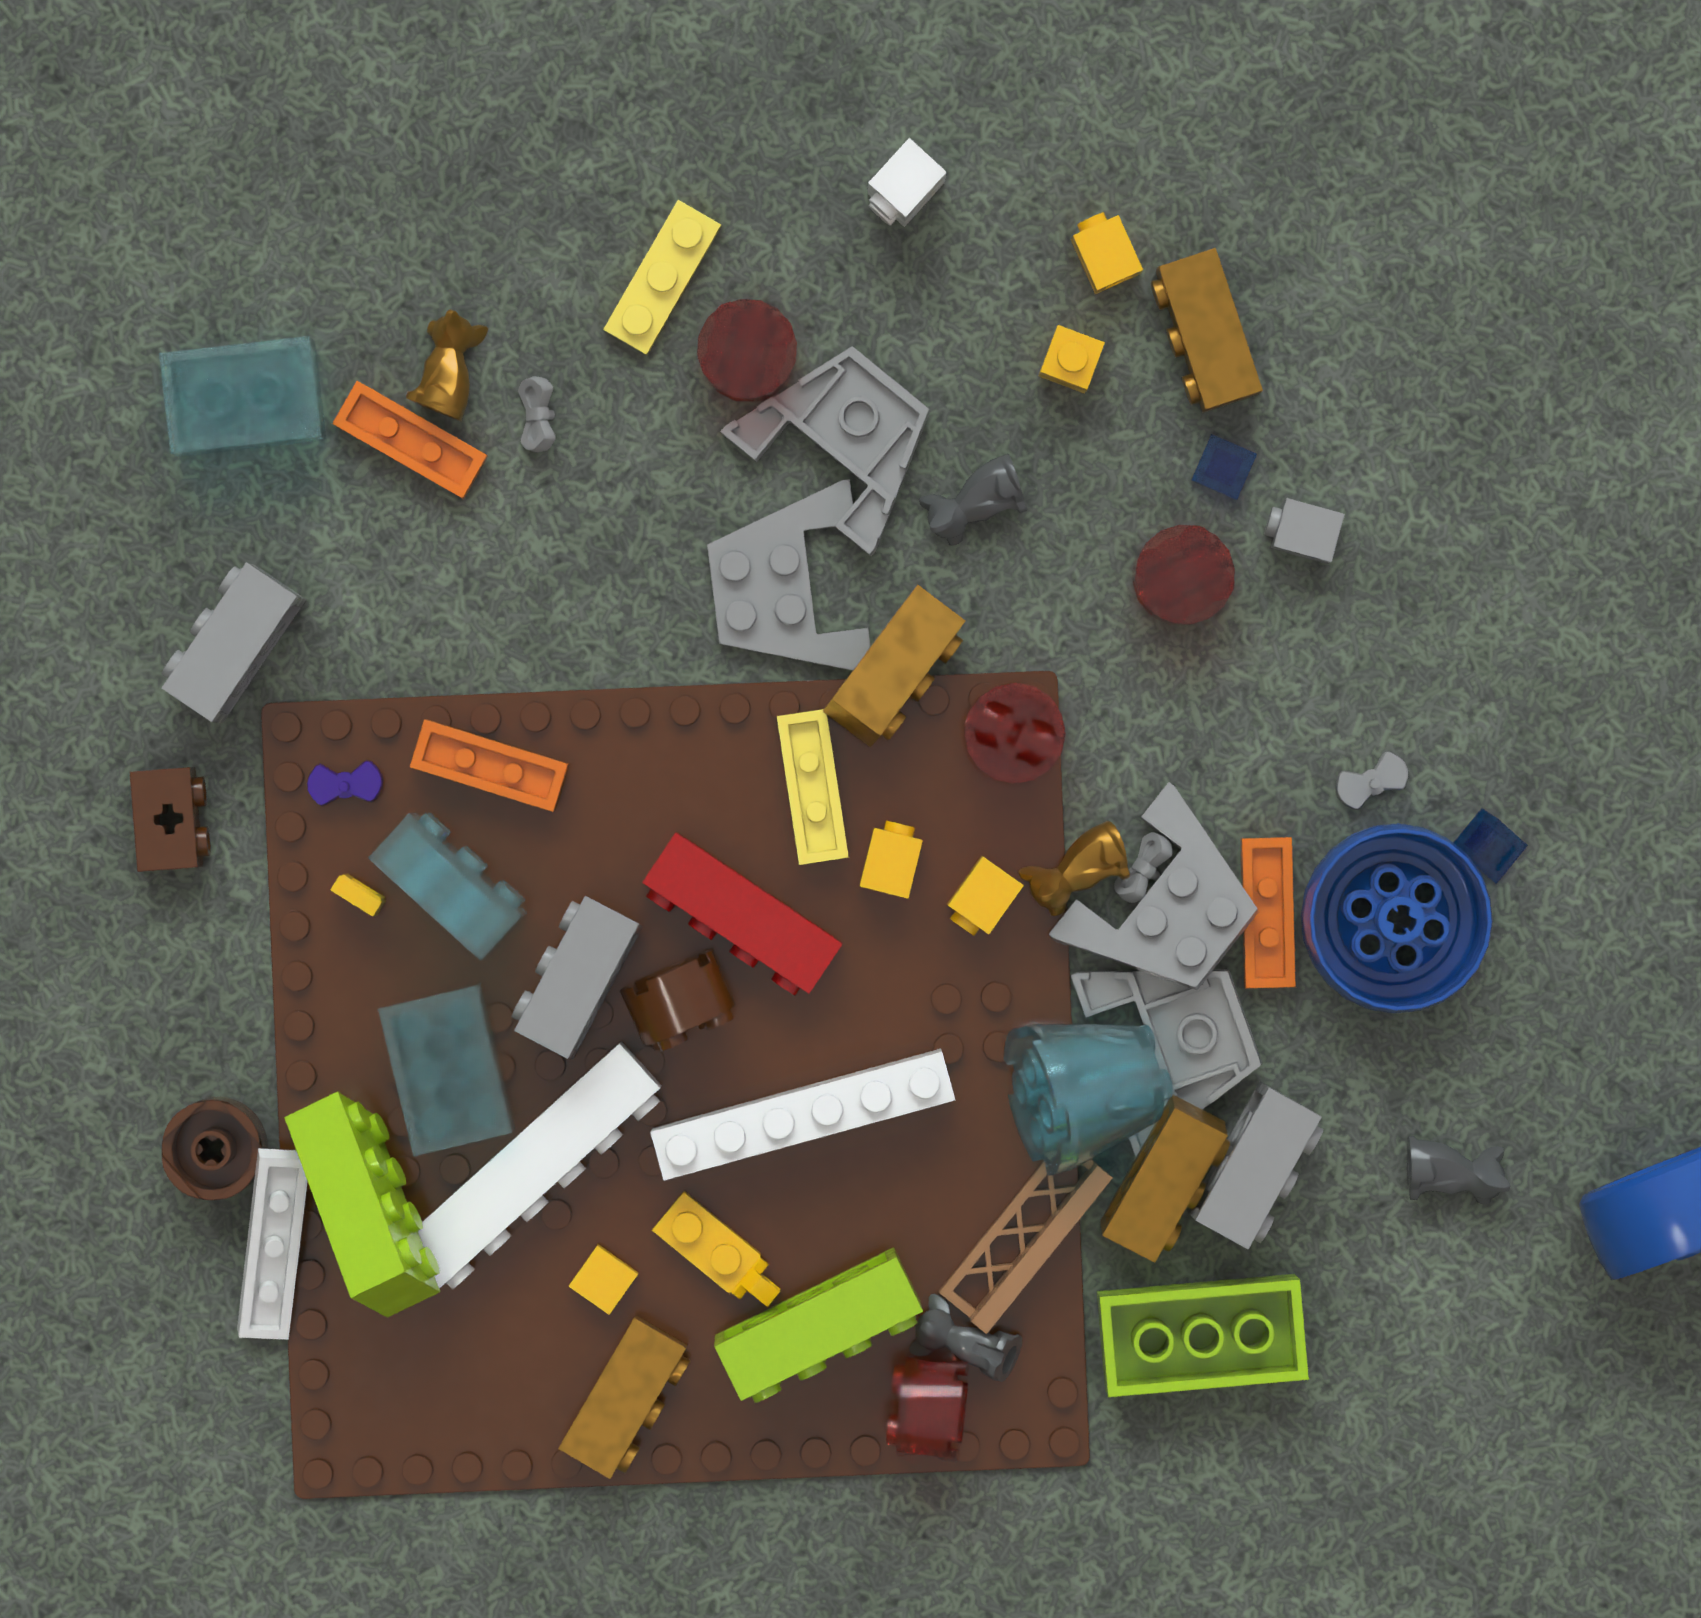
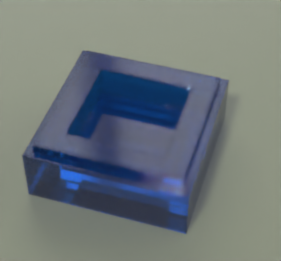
(1223, 467)

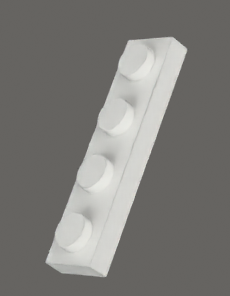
(272, 1245)

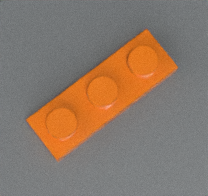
(410, 439)
(489, 765)
(1270, 935)

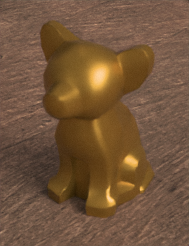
(445, 374)
(1086, 863)

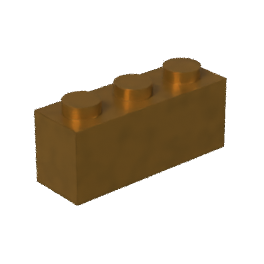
(1206, 331)
(896, 667)
(1165, 1179)
(625, 1398)

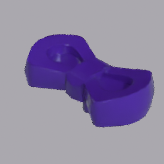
(363, 783)

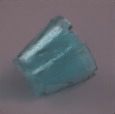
(1083, 1088)

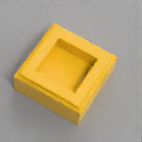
(358, 894)
(603, 1279)

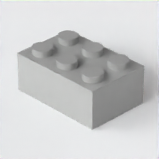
(231, 642)
(576, 976)
(1257, 1166)

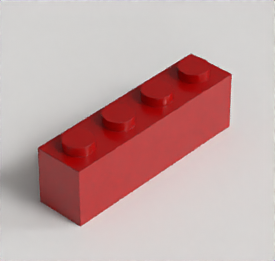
(741, 913)

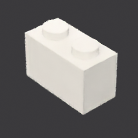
(905, 184)

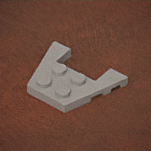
(856, 419)
(766, 588)
(1183, 919)
(1197, 1033)

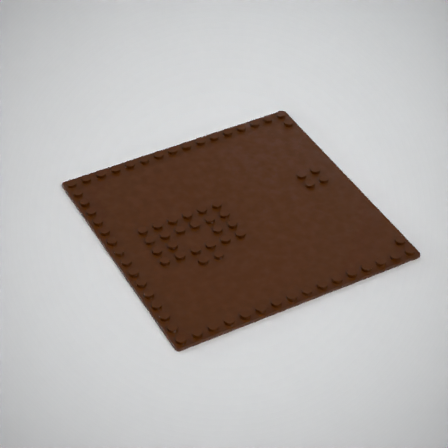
(496, 1370)

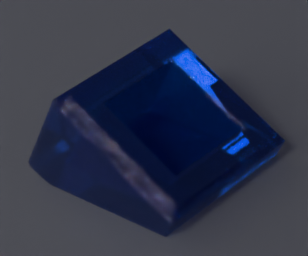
(1490, 845)

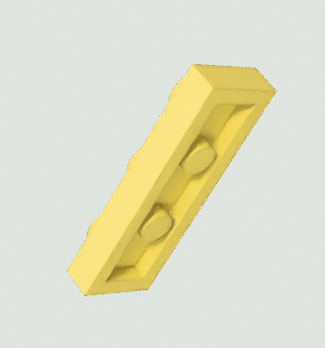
(662, 277)
(812, 787)

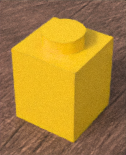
(1105, 252)
(1071, 359)
(891, 859)
(983, 897)

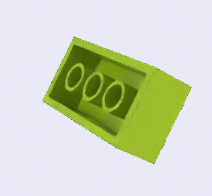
(364, 1204)
(818, 1325)
(1202, 1335)

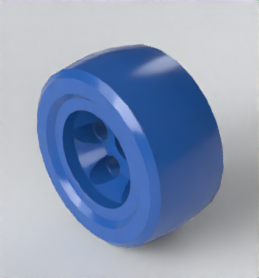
(1353, 872)
(1646, 1216)

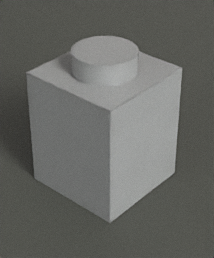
(1304, 530)

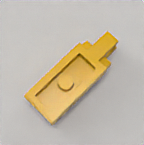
(715, 1249)

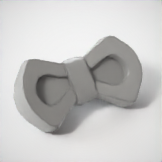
(535, 395)
(1356, 788)
(1153, 852)

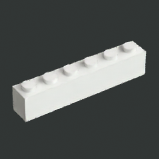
(802, 1114)
(537, 1159)

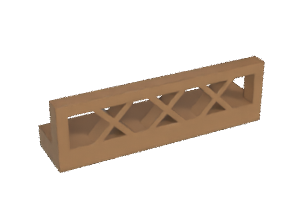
(1034, 1253)

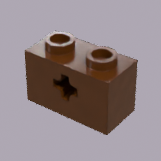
(150, 798)

